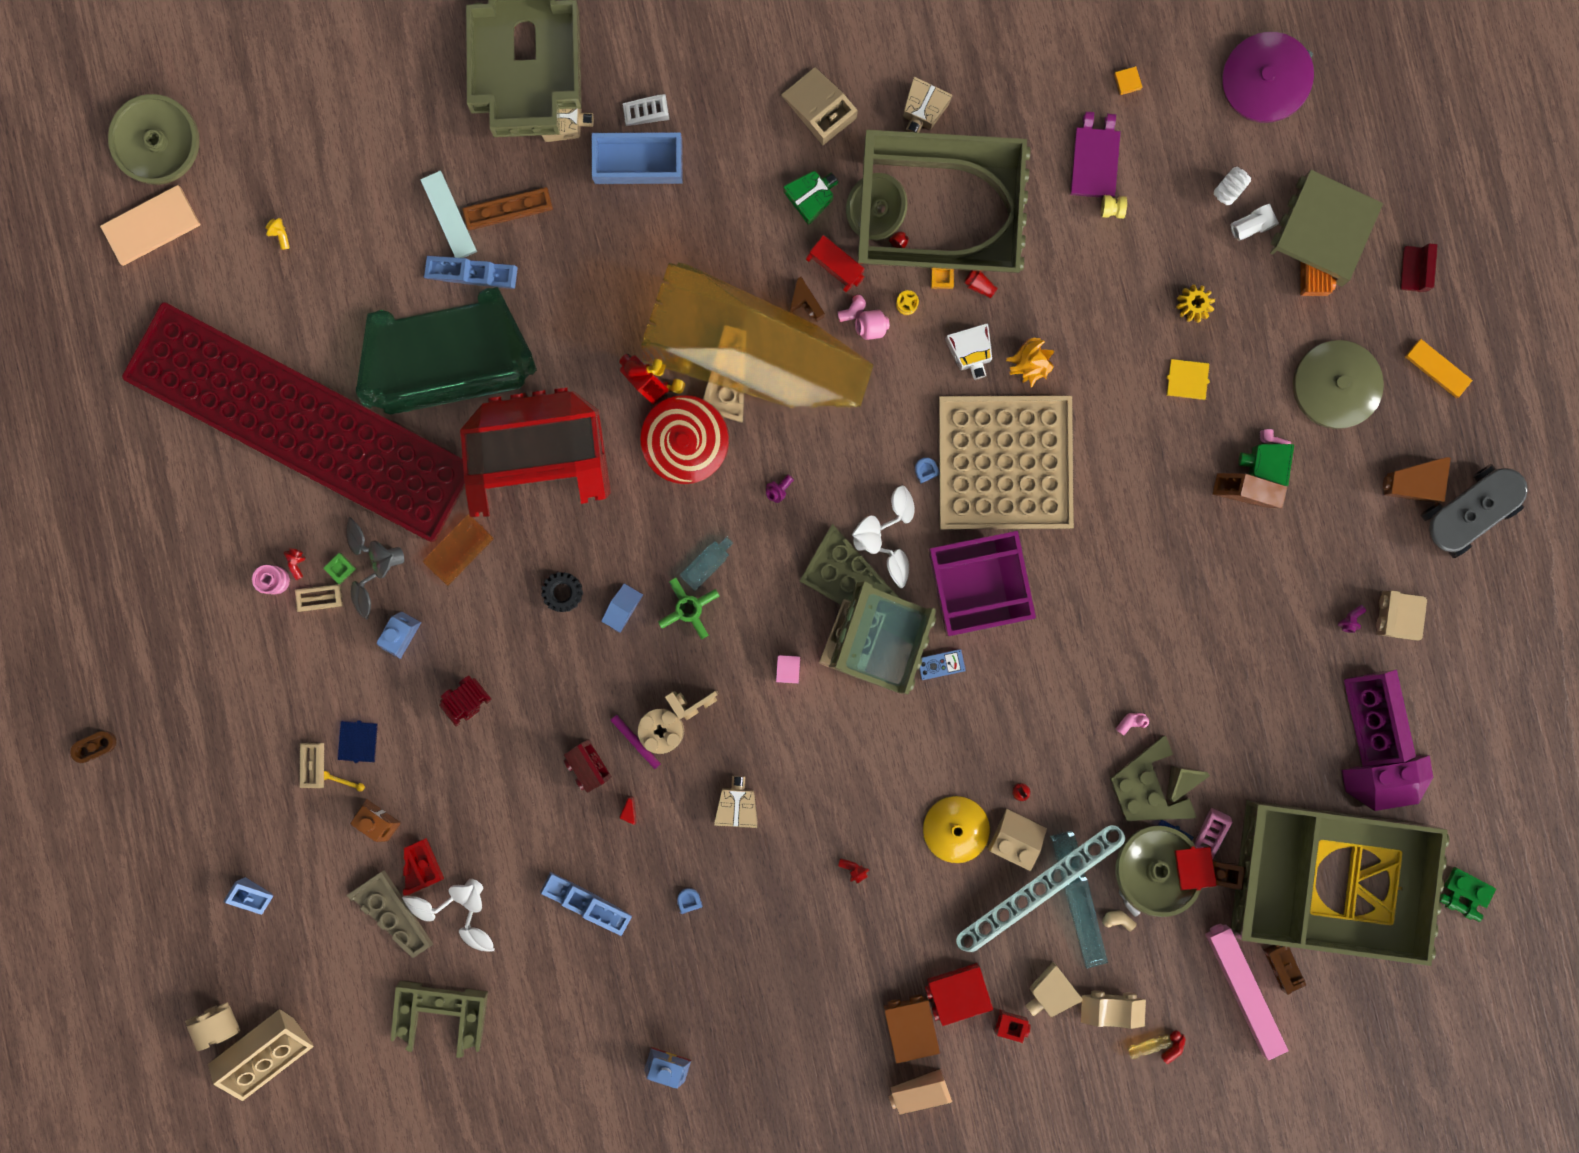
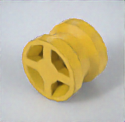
(908, 299)

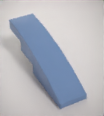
(470, 272)
(586, 904)

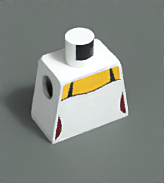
(971, 349)

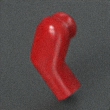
(1176, 1049)

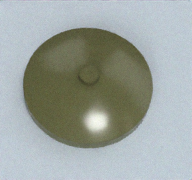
(153, 139)
(1338, 384)
(1149, 872)

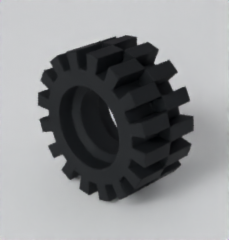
(548, 592)

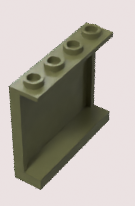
(1326, 226)

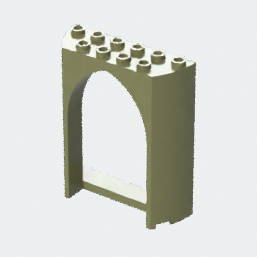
(993, 159)

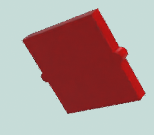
(1195, 868)

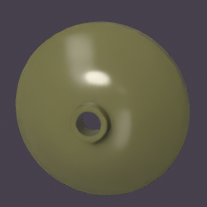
(885, 192)

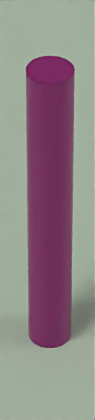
(633, 739)

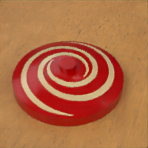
(684, 439)

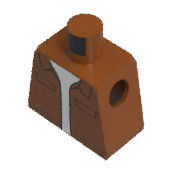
(374, 822)

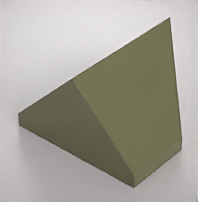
(1183, 780)

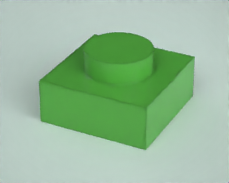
(339, 568)

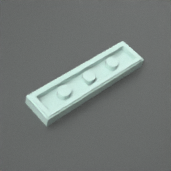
(448, 215)

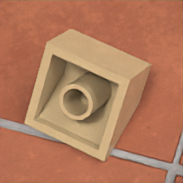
(1018, 840)

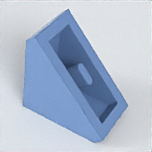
(621, 607)
(248, 896)

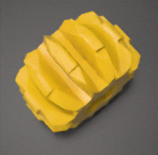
(1190, 310)

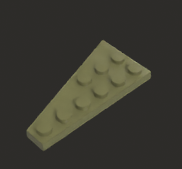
(838, 569)

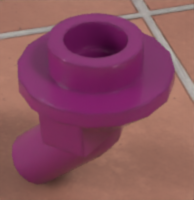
(776, 492)
(1350, 623)

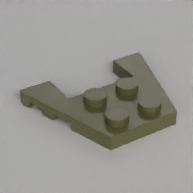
(1140, 790)

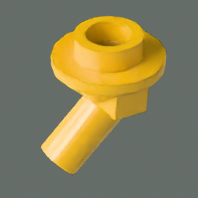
(276, 228)

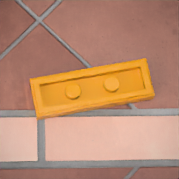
(1438, 368)

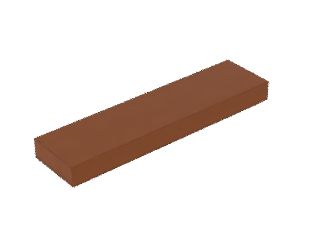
(507, 208)

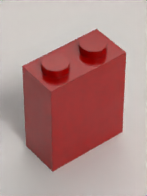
(958, 994)

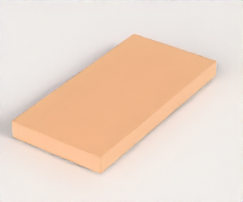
(150, 225)

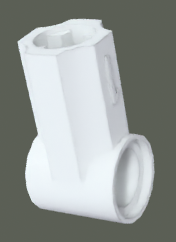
(1258, 221)

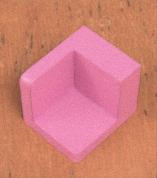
(788, 669)

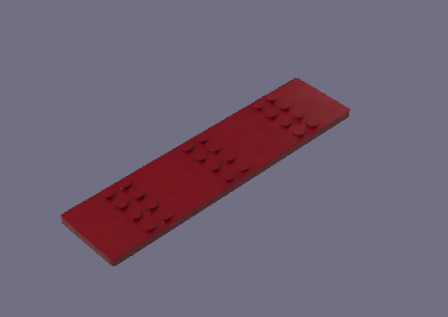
(297, 422)

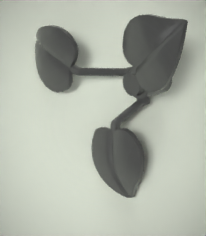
(381, 561)

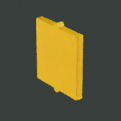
(1188, 379)

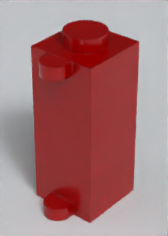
(837, 263)

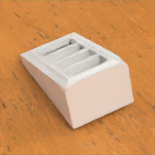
(655, 117)

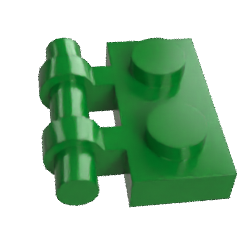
(1469, 887)

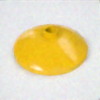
(948, 815)

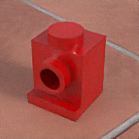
(1018, 1033)

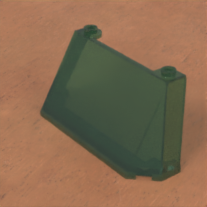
(442, 356)

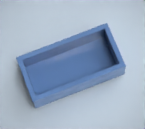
(637, 158)

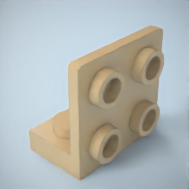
(678, 704)

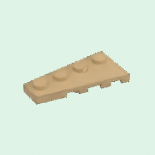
(726, 400)

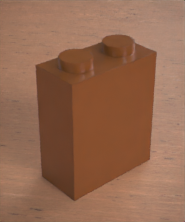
(911, 1028)

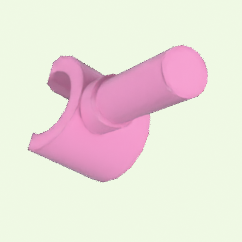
(1267, 436)

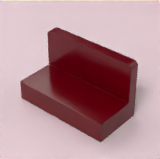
(1418, 268)

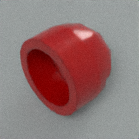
(899, 240)
(1016, 794)

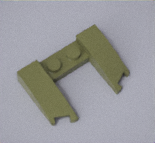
(413, 998)

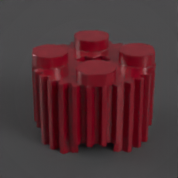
(464, 701)

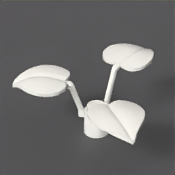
(868, 535)
(469, 897)

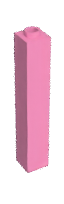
(1246, 991)

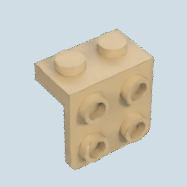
(1401, 615)

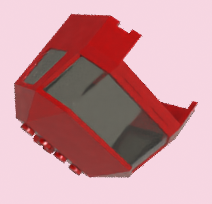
(531, 443)

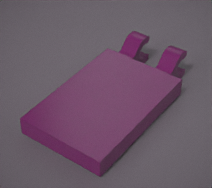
(1095, 158)

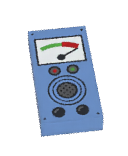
(942, 664)

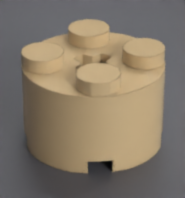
(650, 723)
(213, 1026)

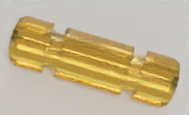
(1149, 1046)

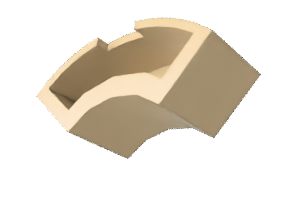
(1113, 1010)

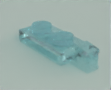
(706, 563)

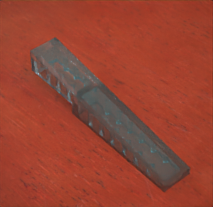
(1081, 904)

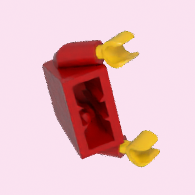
(645, 377)

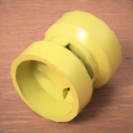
(1114, 206)

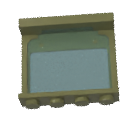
(882, 639)

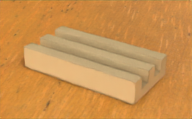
(338, 595)
(316, 765)

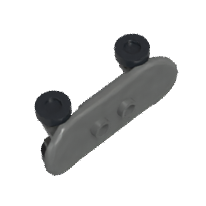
(1492, 498)

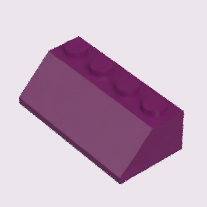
(1380, 718)

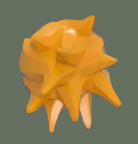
(1031, 361)

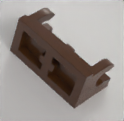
(1284, 968)

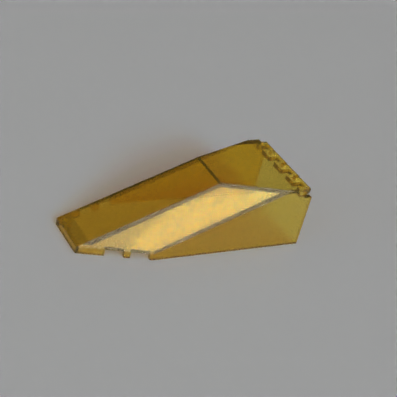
(749, 344)

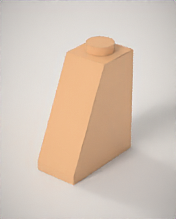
(920, 1093)

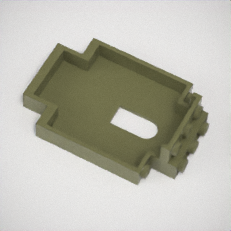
(523, 94)

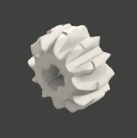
(1232, 186)

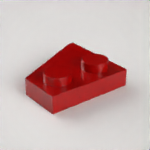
(420, 867)

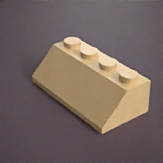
(259, 1055)

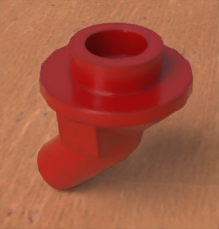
(294, 557)
(857, 872)

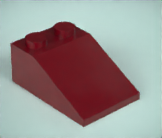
(587, 766)

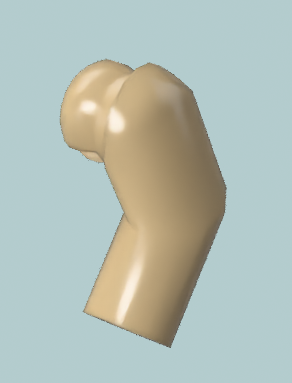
(1118, 917)

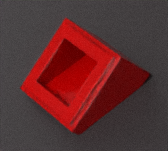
(628, 813)

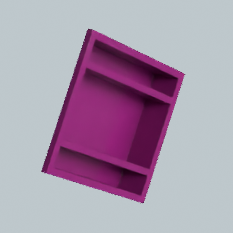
(982, 583)

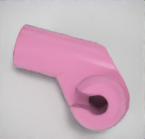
(854, 311)
(1132, 720)

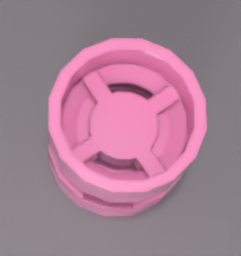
(270, 579)

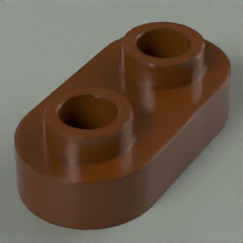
(94, 745)

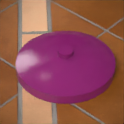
(1268, 77)

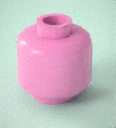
(871, 324)

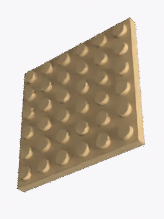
(1006, 462)

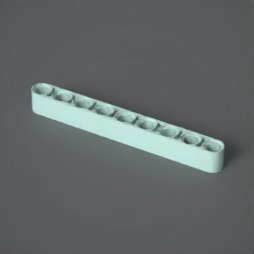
(1029, 890)

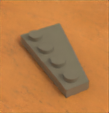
(385, 905)

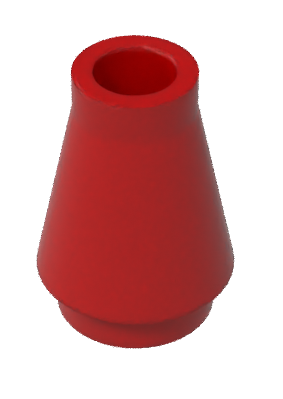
(980, 283)

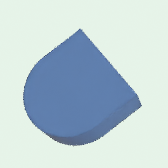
(926, 469)
(689, 900)

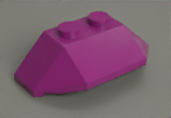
(1389, 784)

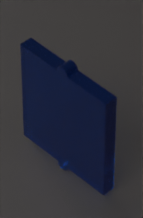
(357, 741)

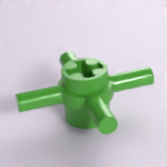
(694, 617)

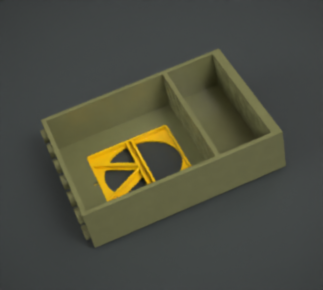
(1280, 895)

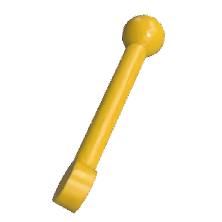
(359, 787)

